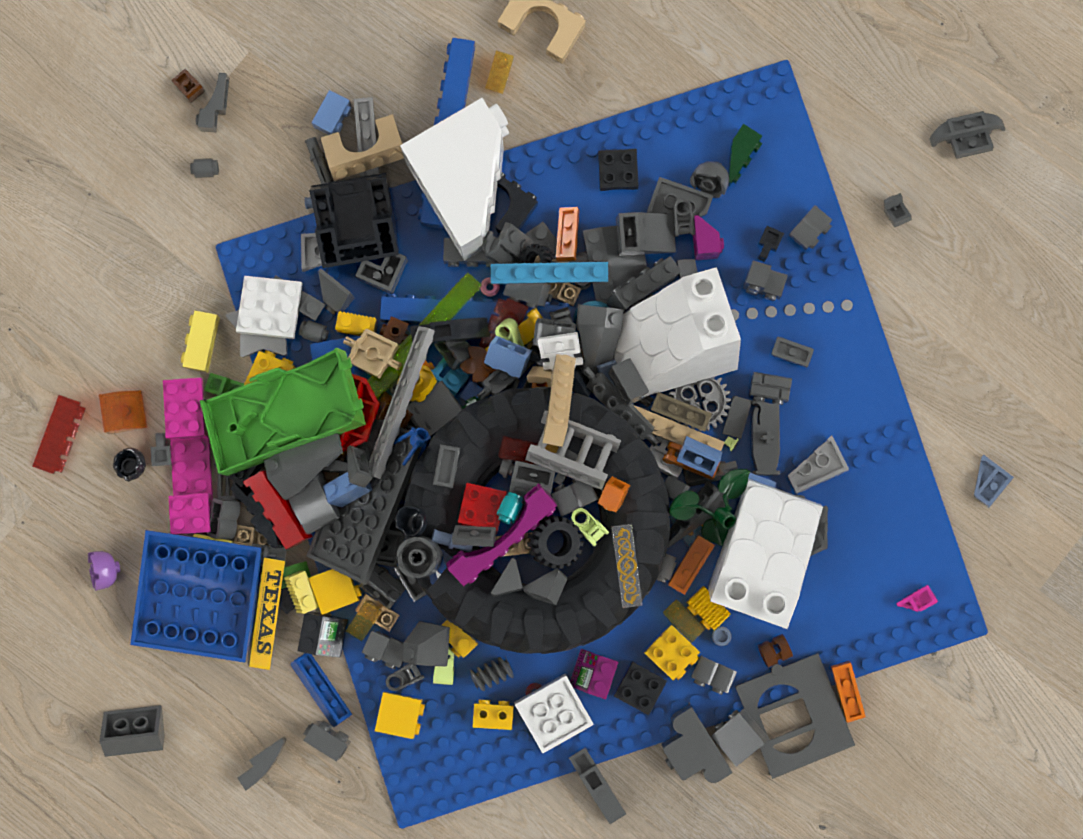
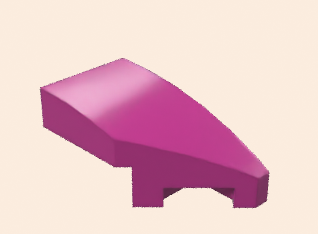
(919, 599)

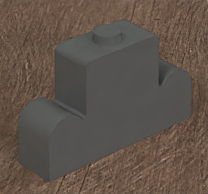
(693, 748)

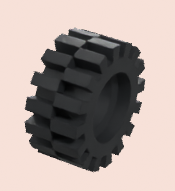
(535, 250)

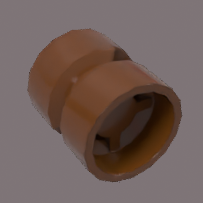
(768, 652)

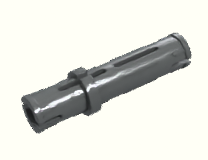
(317, 158)

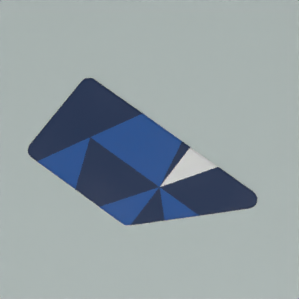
(446, 557)

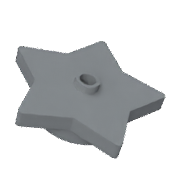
(254, 343)

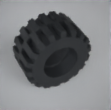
(570, 546)

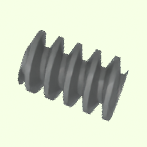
(492, 673)

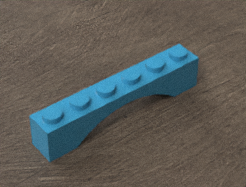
(549, 272)

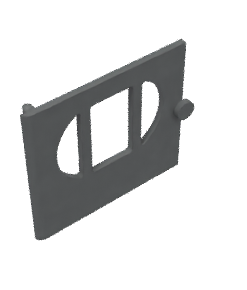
(828, 722)

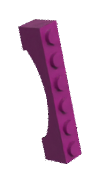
(469, 564)

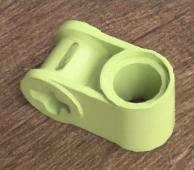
(513, 335)
(591, 528)
(445, 675)

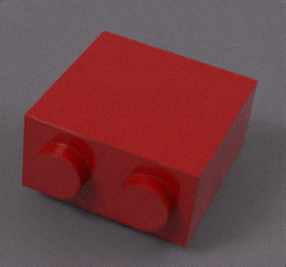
(480, 506)

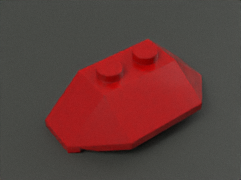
(371, 405)

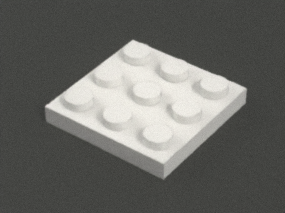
(269, 307)
(553, 713)

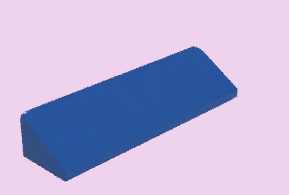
(321, 689)

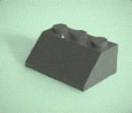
(132, 731)

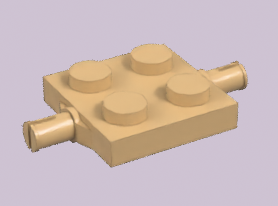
(373, 353)

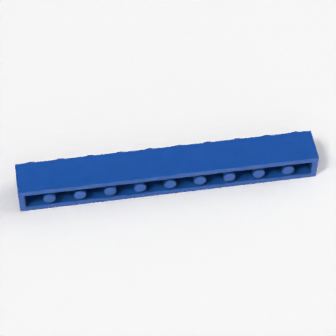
(453, 100)
(414, 310)

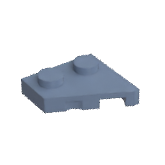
(990, 481)

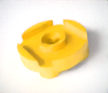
(424, 386)

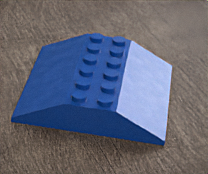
(196, 596)

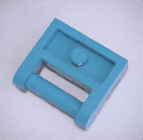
(453, 379)

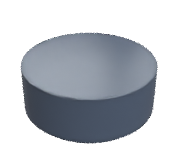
(721, 636)

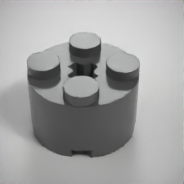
(408, 558)

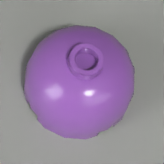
(103, 569)

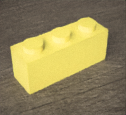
(200, 341)

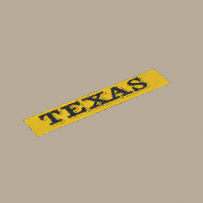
(266, 613)

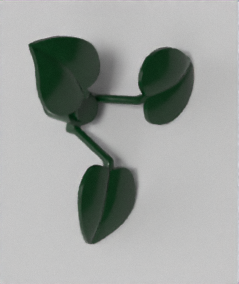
(716, 528)

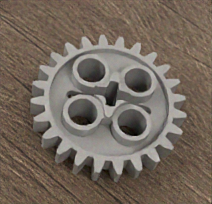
(716, 396)

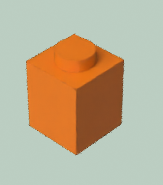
(613, 494)

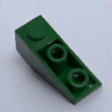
(741, 148)

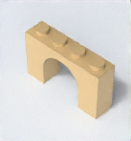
(569, 24)
(346, 163)

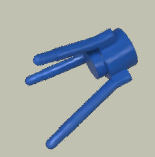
(418, 438)

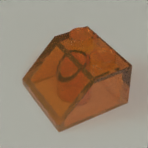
(122, 411)

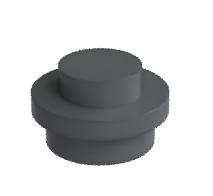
(506, 468)

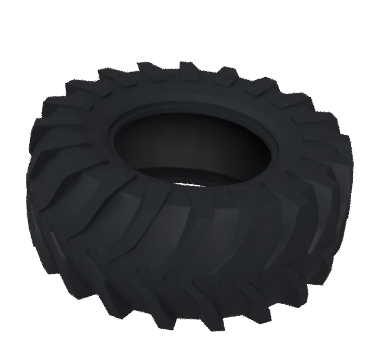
(591, 596)

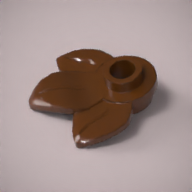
(476, 365)

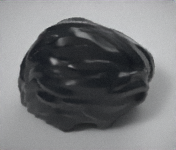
(129, 464)

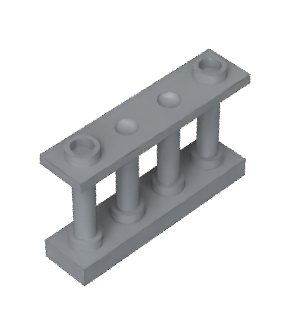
(576, 469)

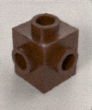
(395, 330)

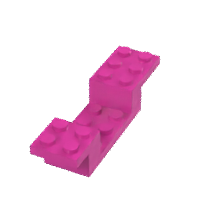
(189, 456)

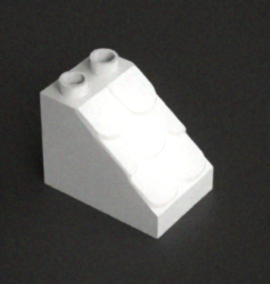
(460, 169)
(681, 334)
(766, 554)

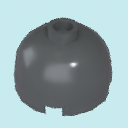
(710, 178)

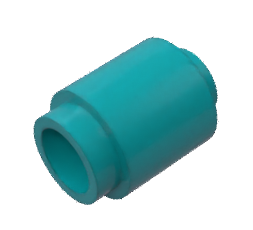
(510, 508)

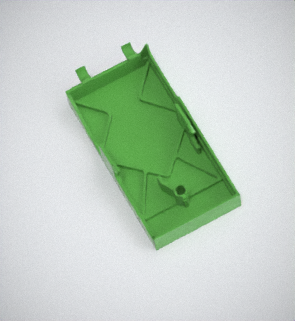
(282, 412)

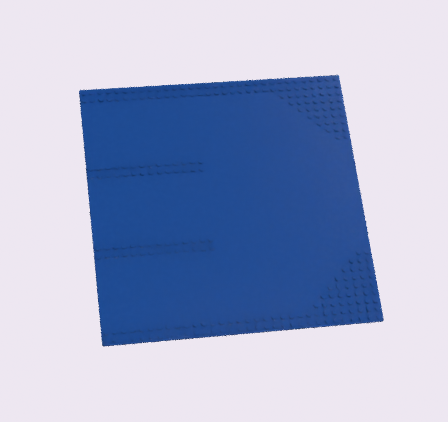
(883, 514)

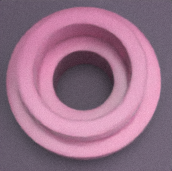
(494, 291)

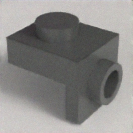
(896, 210)

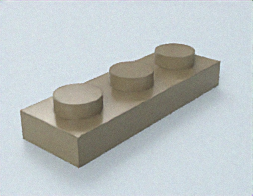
(681, 411)

